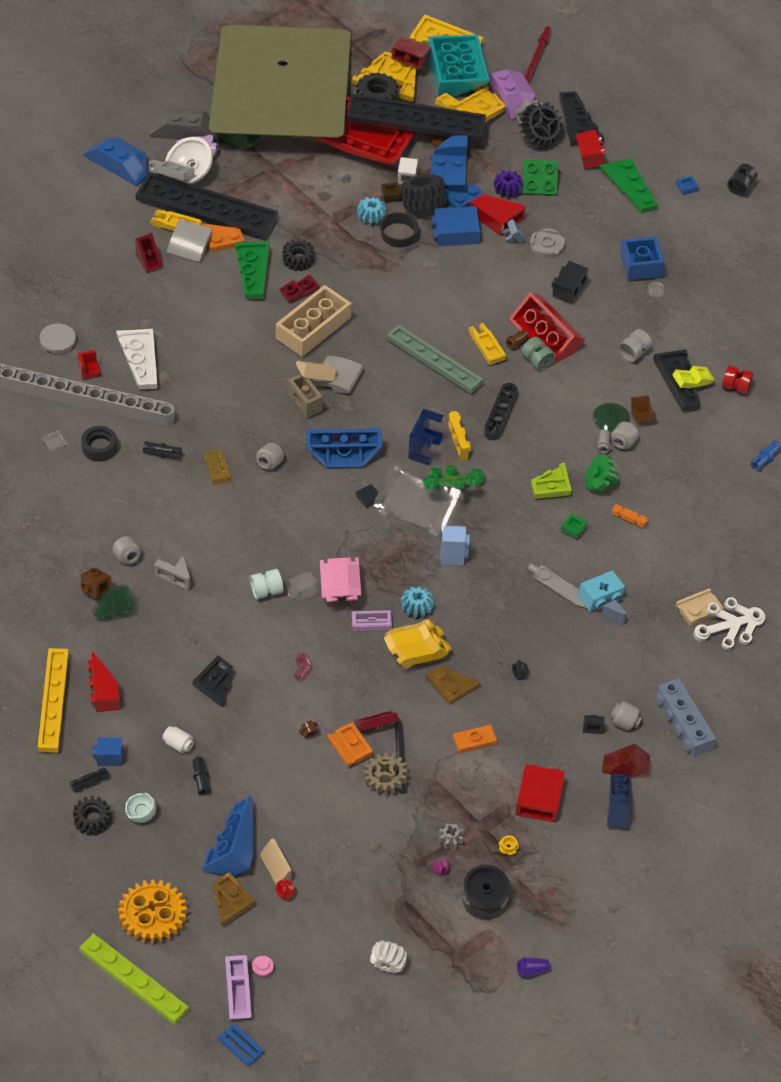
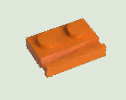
(350, 744)

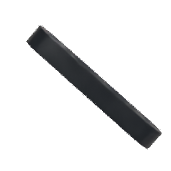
(497, 410)

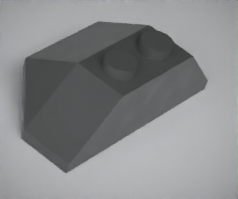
(182, 123)

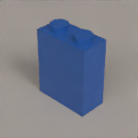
(456, 226)

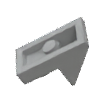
(176, 575)

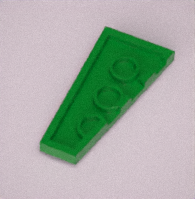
(630, 182)

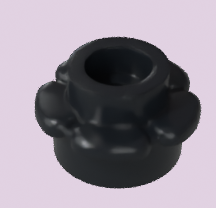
(520, 669)

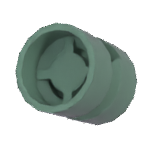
(538, 353)

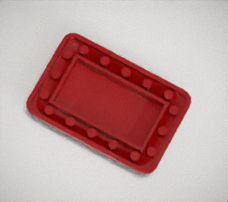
(370, 141)

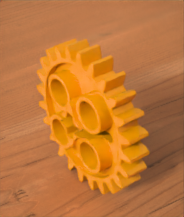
(152, 911)

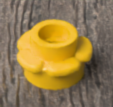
(508, 841)

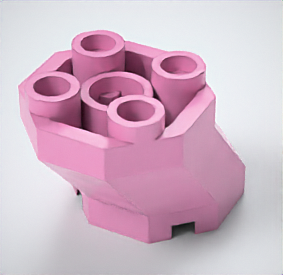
(340, 579)

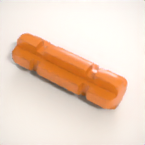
(629, 515)

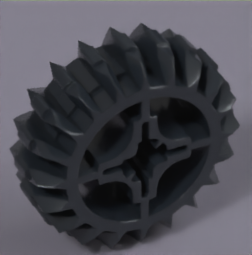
(540, 134)

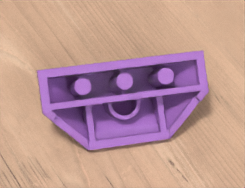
(511, 89)

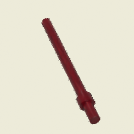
(542, 41)

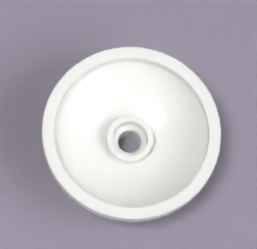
(192, 153)

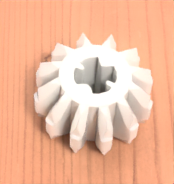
(388, 957)

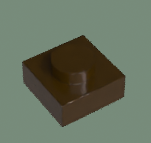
(391, 191)

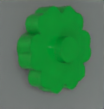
(601, 473)

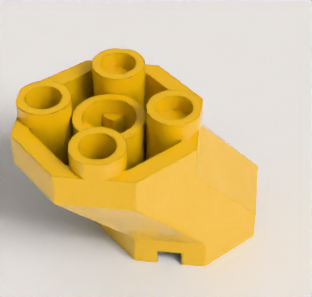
(417, 643)

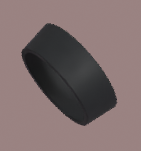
(398, 217)

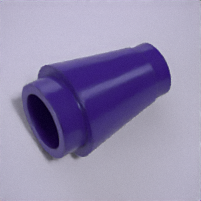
(530, 967)

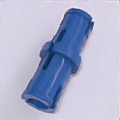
(765, 455)

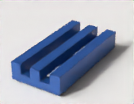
(254, 1046)

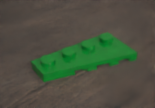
(253, 267)

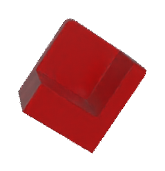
(88, 365)

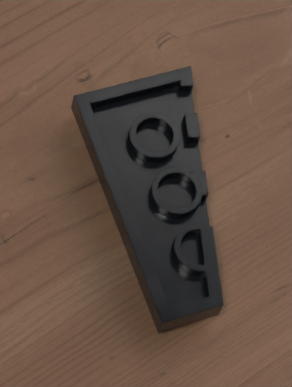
(667, 364)

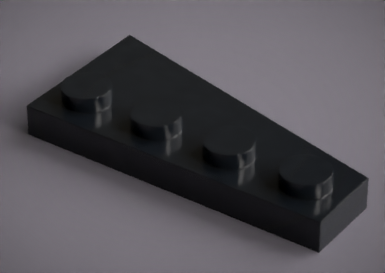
(575, 116)

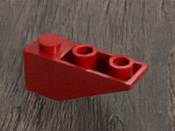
(105, 686)

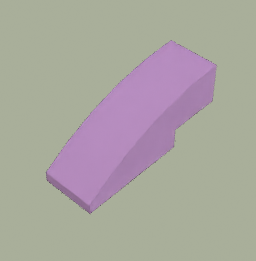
(238, 987)

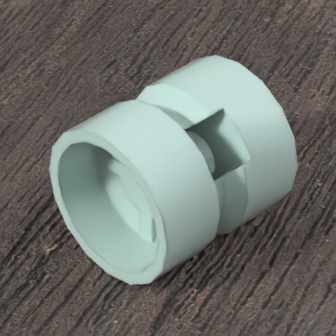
(266, 584)

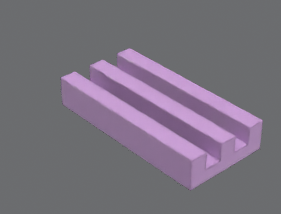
(371, 623)

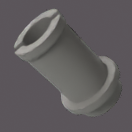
(604, 445)

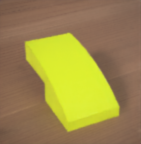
(696, 377)

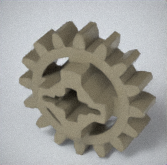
(385, 773)

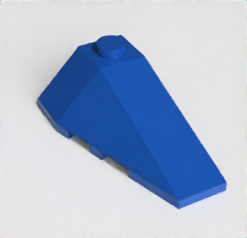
(235, 842)

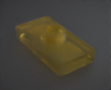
(216, 466)

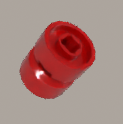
(737, 379)

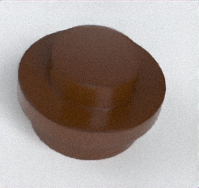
(309, 729)

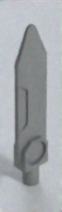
(556, 583)

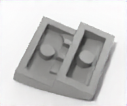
(189, 241)
(345, 377)

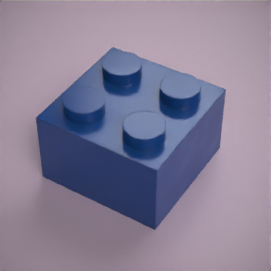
(642, 258)

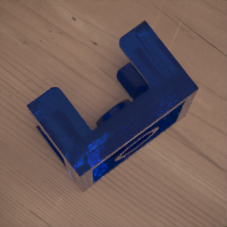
(423, 436)

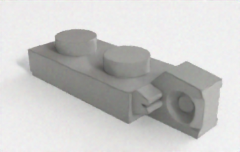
(171, 169)

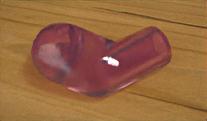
(303, 664)

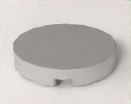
(547, 243)
(57, 338)

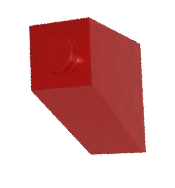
(497, 212)

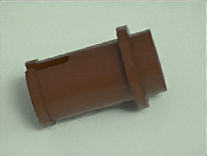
(513, 341)

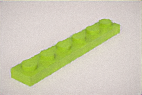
(134, 979)

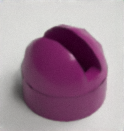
(440, 867)

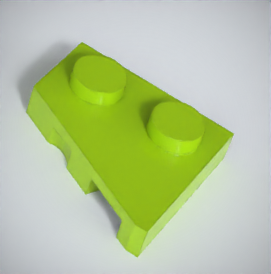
(552, 483)

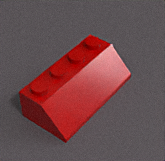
(545, 322)

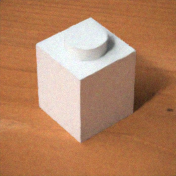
(407, 169)

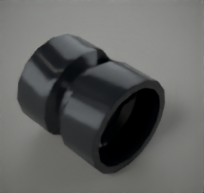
(742, 179)

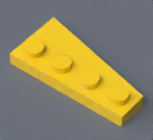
(433, 27)

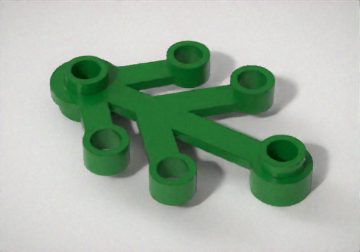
(432, 481)

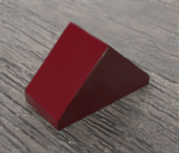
(148, 253)

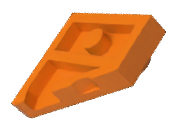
(223, 237)

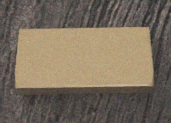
(316, 370)
(276, 862)

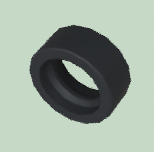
(95, 433)

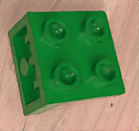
(540, 177)

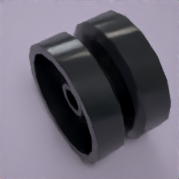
(485, 892)

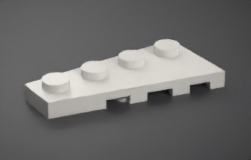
(140, 355)

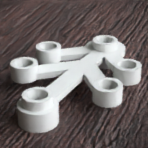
(731, 622)

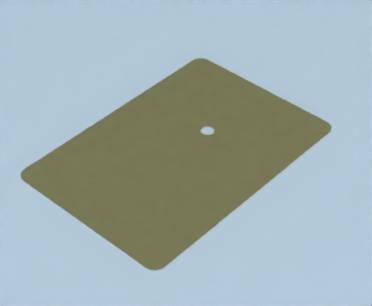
(271, 99)

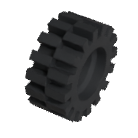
(295, 261)
(92, 806)

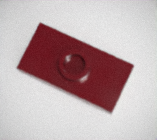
(376, 721)

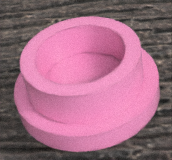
(262, 966)

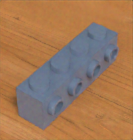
(685, 717)

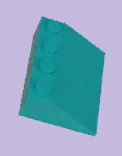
(457, 64)

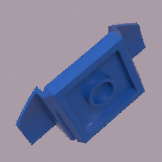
(450, 161)

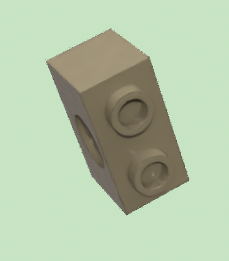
(305, 395)

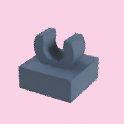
(513, 232)

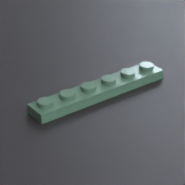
(434, 359)

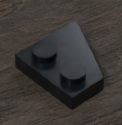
(215, 680)

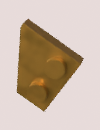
(451, 684)
(231, 898)

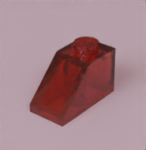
(627, 761)

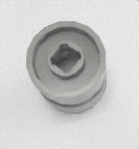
(635, 345)

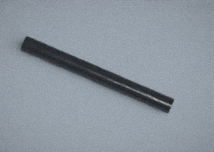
(400, 749)

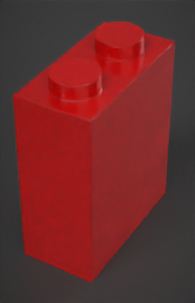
(540, 793)

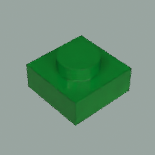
(574, 526)

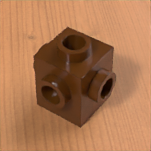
(95, 582)

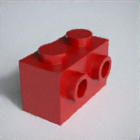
(590, 148)

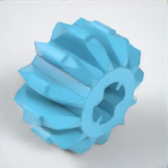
(371, 210)
(417, 602)

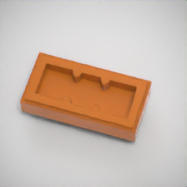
(474, 739)

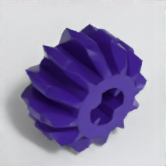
(508, 184)

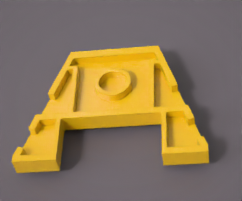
(401, 72)
(480, 102)

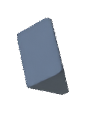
(614, 612)

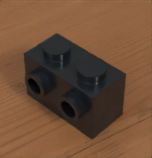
(569, 281)

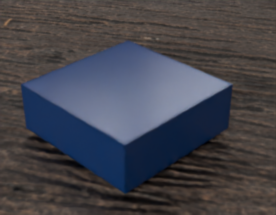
(687, 185)

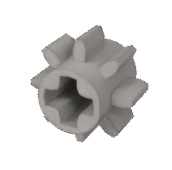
(451, 836)

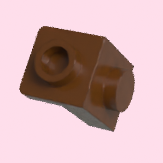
(641, 409)

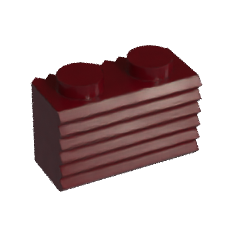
(410, 53)

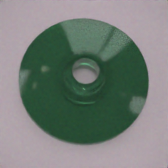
(609, 415)

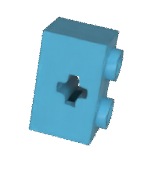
(601, 590)

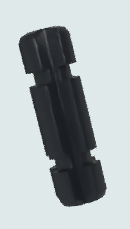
(89, 779)

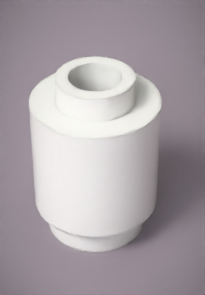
(178, 739)

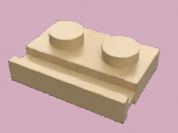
(695, 607)

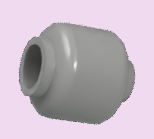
(624, 435)
(270, 456)
(126, 550)
(626, 716)

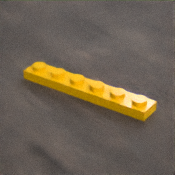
(53, 700)

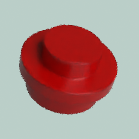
(285, 889)

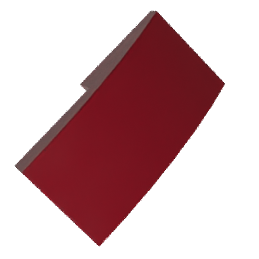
(295, 291)

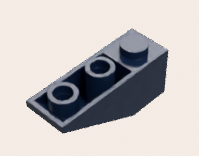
(619, 800)

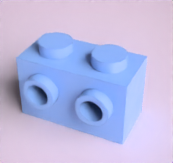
(454, 545)

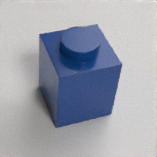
(108, 751)

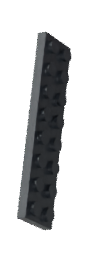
(415, 117)
(206, 205)

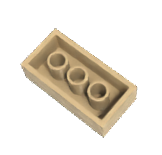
(313, 320)

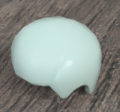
(140, 808)

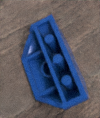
(120, 159)
(344, 446)

